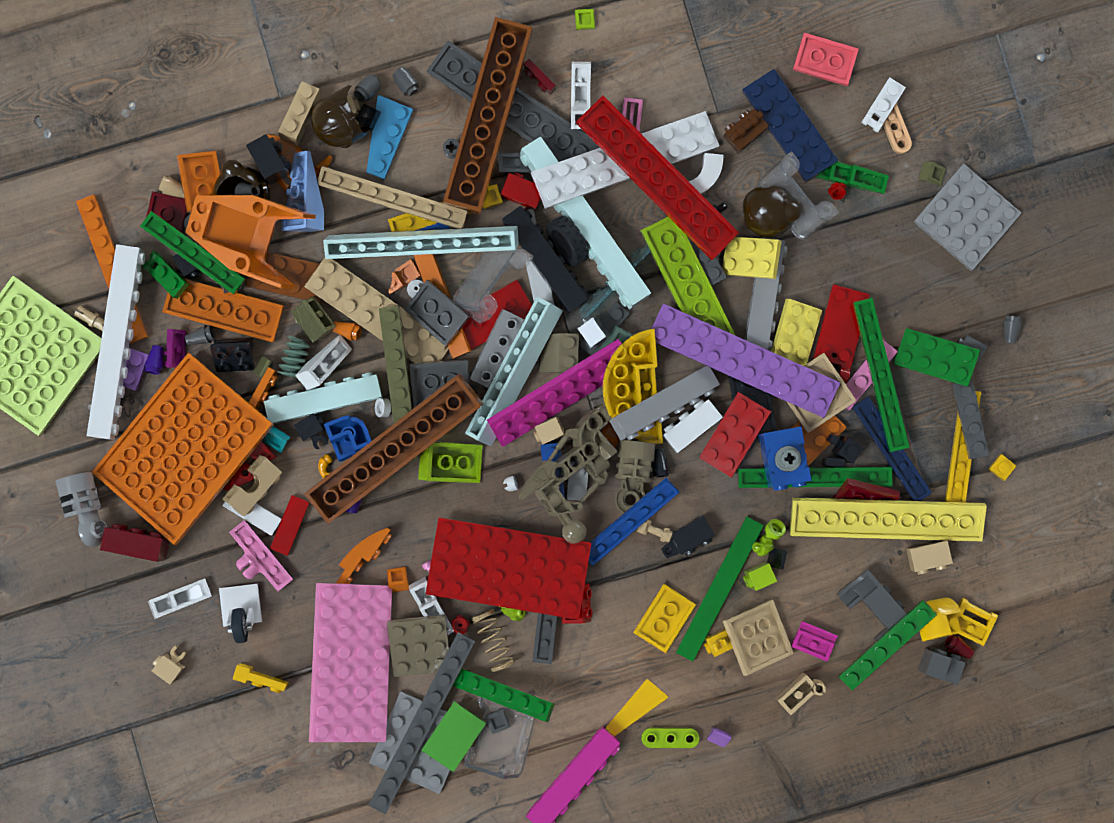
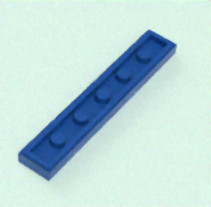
(631, 520)

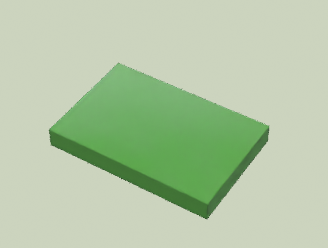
(453, 736)

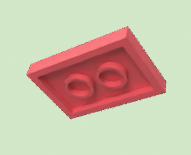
(825, 59)

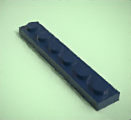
(897, 459)

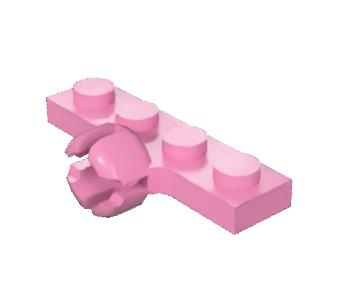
(258, 557)

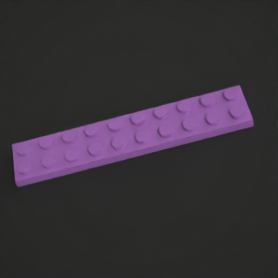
(744, 361)

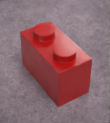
(521, 191)

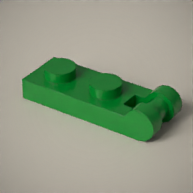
(165, 275)

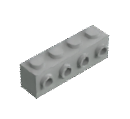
(496, 347)

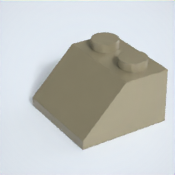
(559, 353)

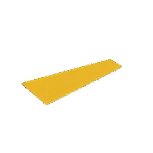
(642, 702)

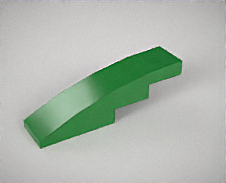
(855, 177)

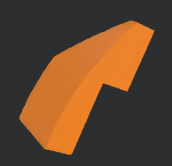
(404, 275)

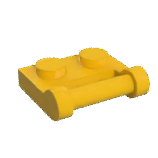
(972, 629)

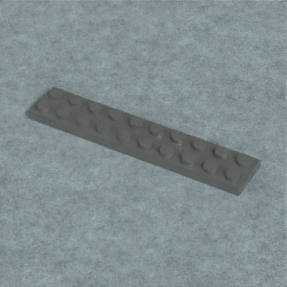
(527, 116)

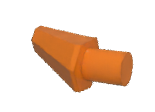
(325, 163)

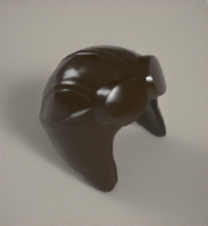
(335, 122)

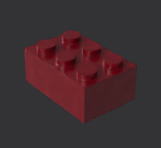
(134, 542)

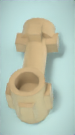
(647, 527)

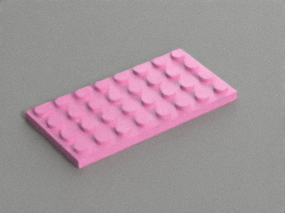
(350, 663)

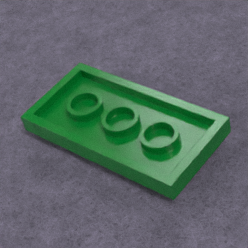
(937, 357)

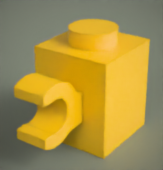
(718, 643)

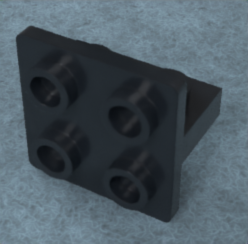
(233, 355)

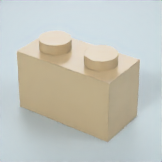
(549, 431)
(929, 556)

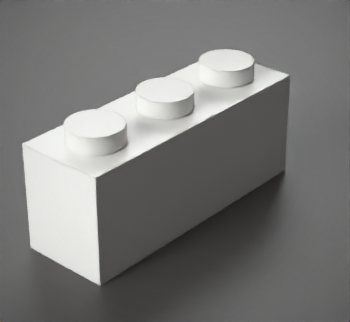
(691, 425)

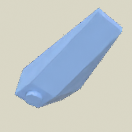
(304, 195)

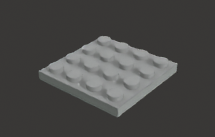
(967, 217)
(424, 769)

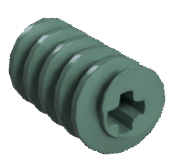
(294, 356)

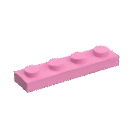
(861, 378)

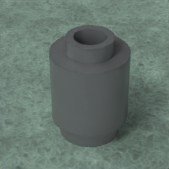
(405, 81)
(367, 88)

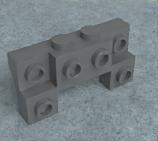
(875, 597)

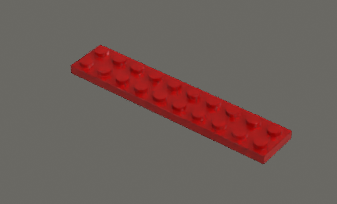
(657, 177)

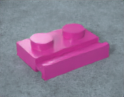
(814, 641)

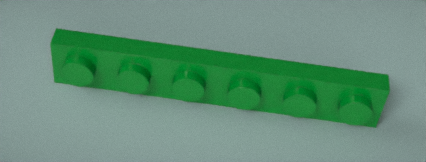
(192, 252)
(887, 644)
(504, 695)

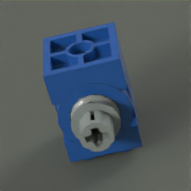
(784, 458)

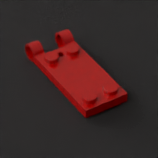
(840, 329)

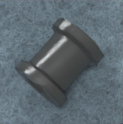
(447, 144)

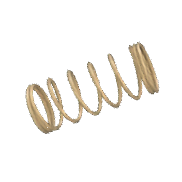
(476, 619)

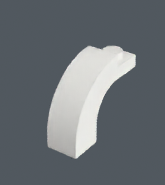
(580, 90)
(709, 174)

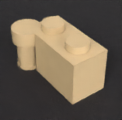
(799, 692)

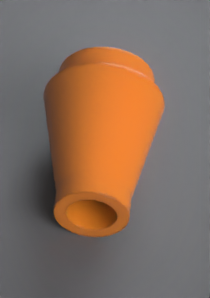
(348, 330)

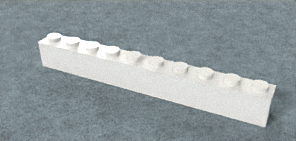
(115, 342)

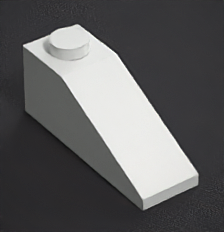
(323, 363)

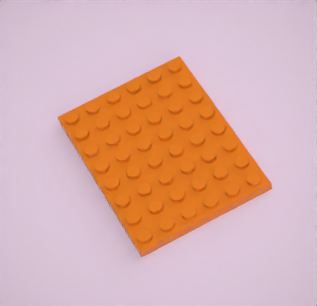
(182, 448)

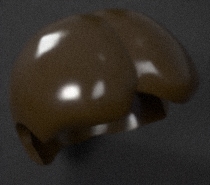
(234, 173)
(770, 211)

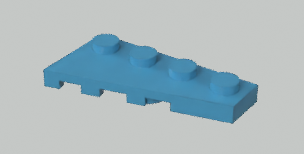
(387, 135)

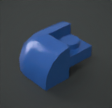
(347, 436)

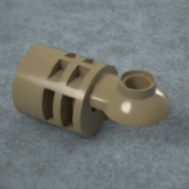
(633, 470)

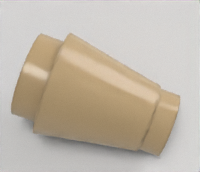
(171, 187)

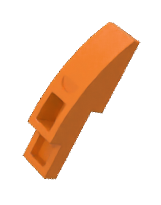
(366, 549)

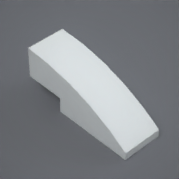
(179, 598)
(428, 604)

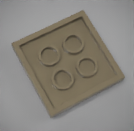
(418, 644)

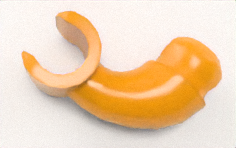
(323, 464)

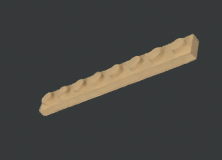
(392, 198)

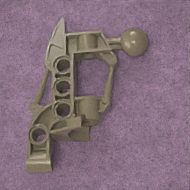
(545, 482)

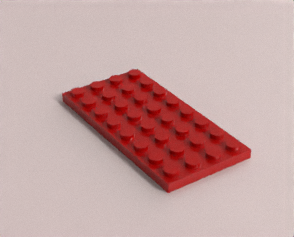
(508, 568)

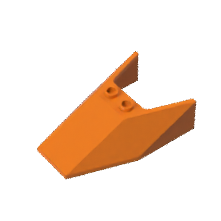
(240, 232)

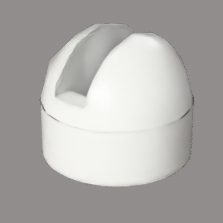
(512, 484)

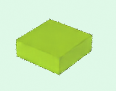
(584, 19)

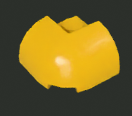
(944, 623)

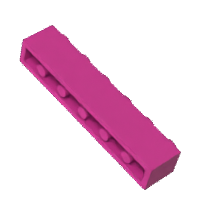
(574, 777)

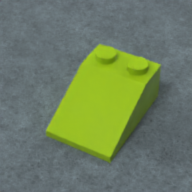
(451, 462)

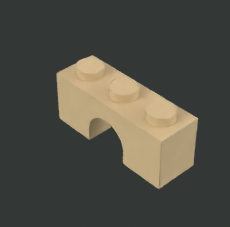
(299, 110)
(264, 475)

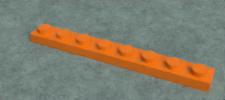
(105, 250)

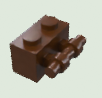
(745, 130)

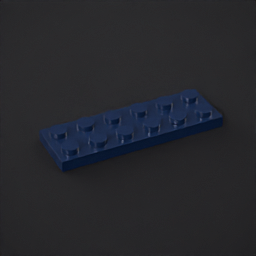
(790, 124)

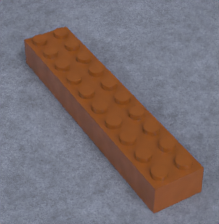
(488, 115)
(393, 448)

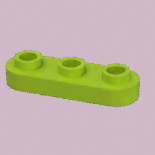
(661, 737)

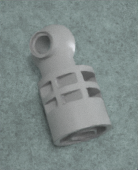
(80, 498)

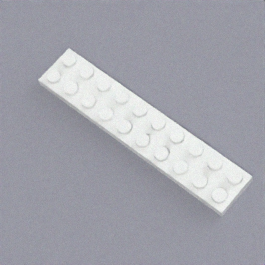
(597, 170)

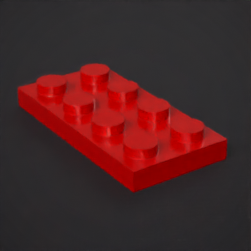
(735, 434)

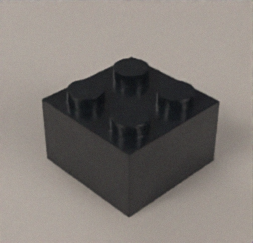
(269, 161)

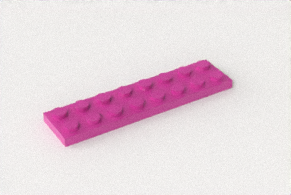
(552, 397)

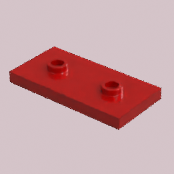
(509, 298)

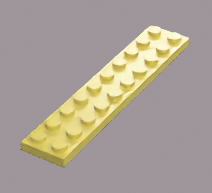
(887, 519)

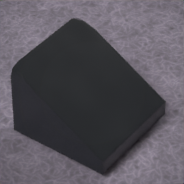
(777, 558)

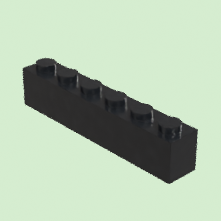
(546, 261)

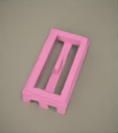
(633, 101)

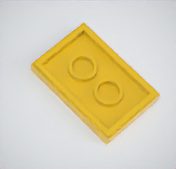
(664, 618)

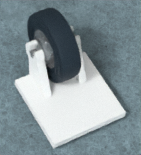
(240, 609)

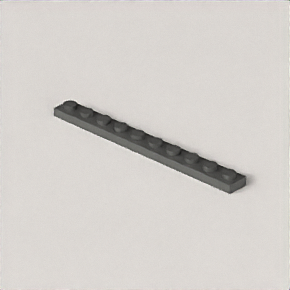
(421, 723)

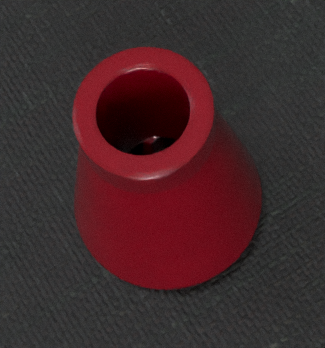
(958, 646)

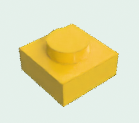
(1002, 467)

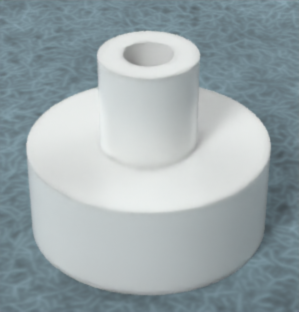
(411, 287)
(383, 407)

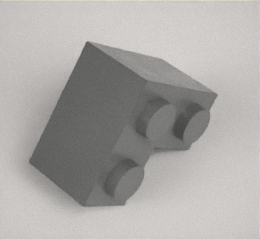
(938, 665)

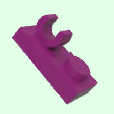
(175, 347)

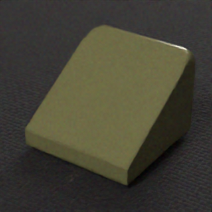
(932, 173)
(262, 365)

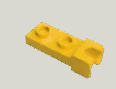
(244, 674)

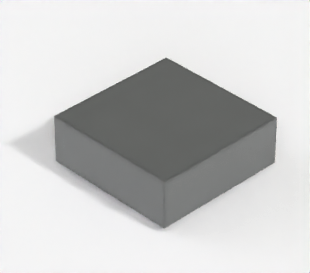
(498, 721)

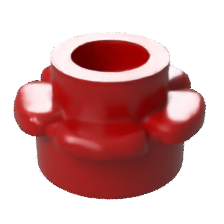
(837, 191)
(465, 624)

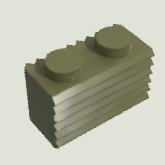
(312, 319)

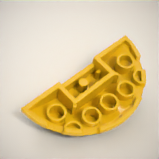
(632, 379)

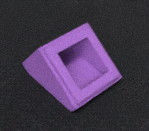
(719, 737)

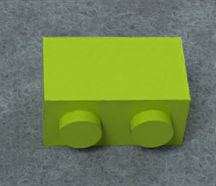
(759, 576)

